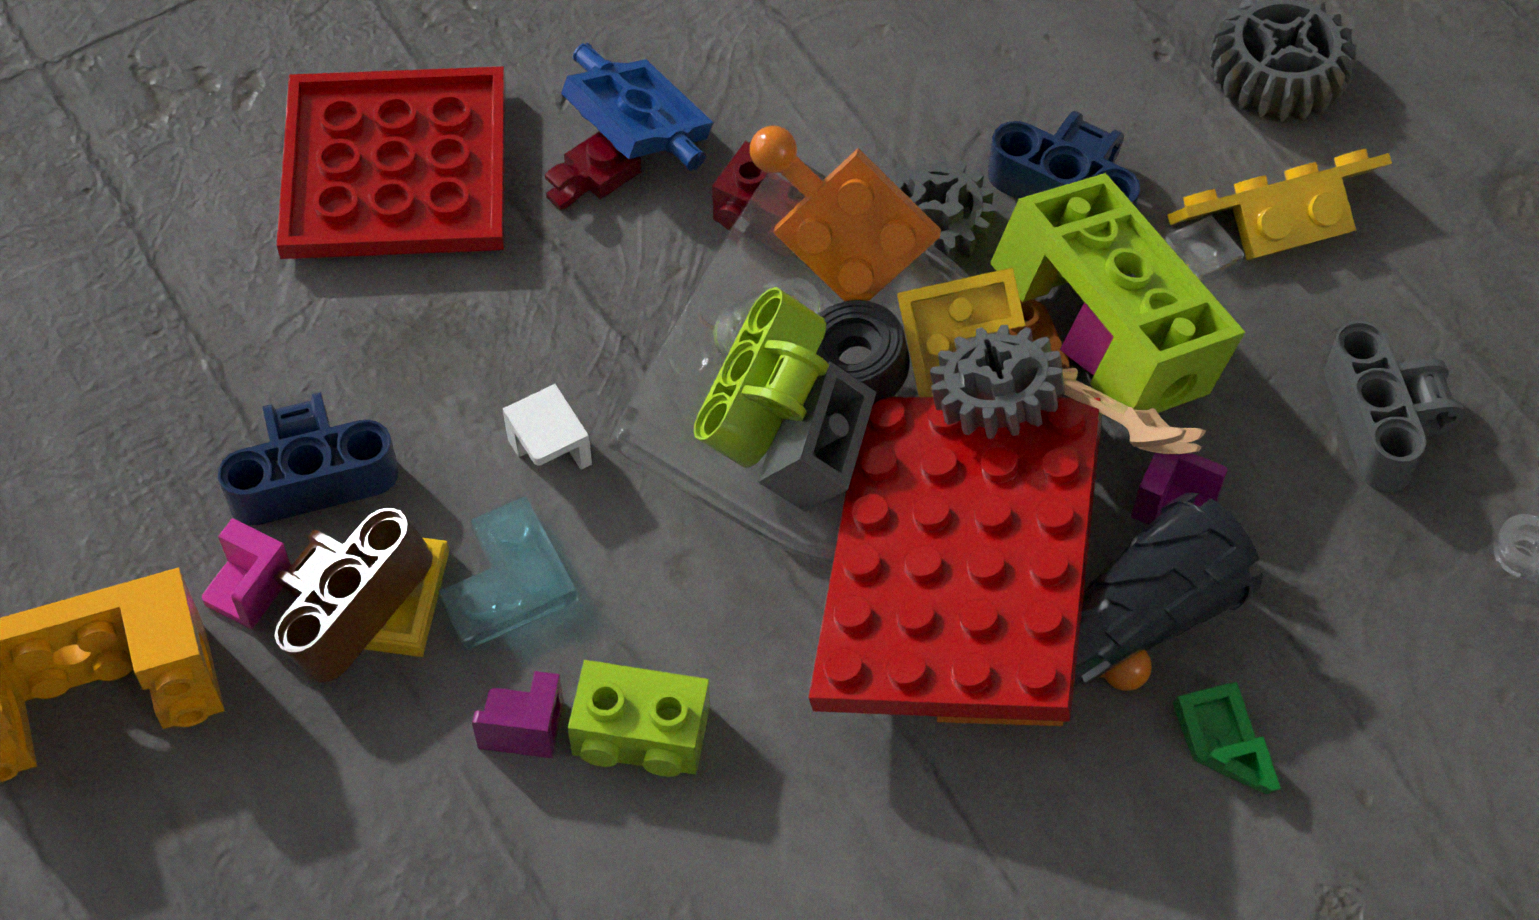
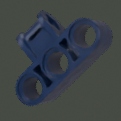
(1033, 161)
(301, 443)

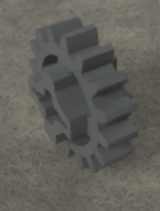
(943, 195)
(997, 381)

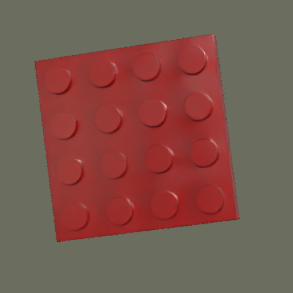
(393, 163)

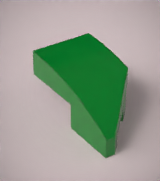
(1223, 737)

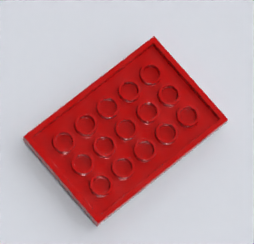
(960, 567)

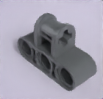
(1408, 399)

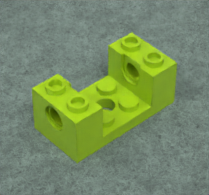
(1164, 322)

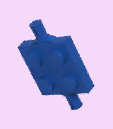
(636, 108)

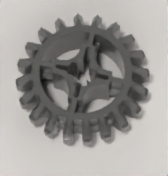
(1283, 57)

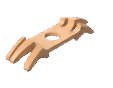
(1145, 427)

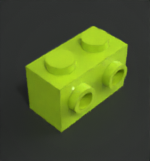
(639, 718)

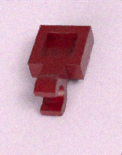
(592, 167)

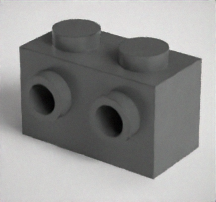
(818, 455)

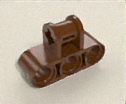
(348, 591)

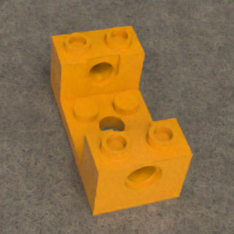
(103, 636)

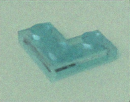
(520, 586)

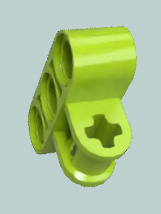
(763, 378)

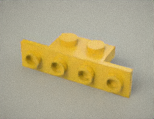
(1291, 212)

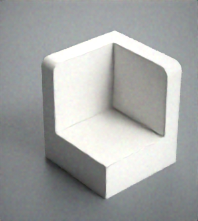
(546, 428)

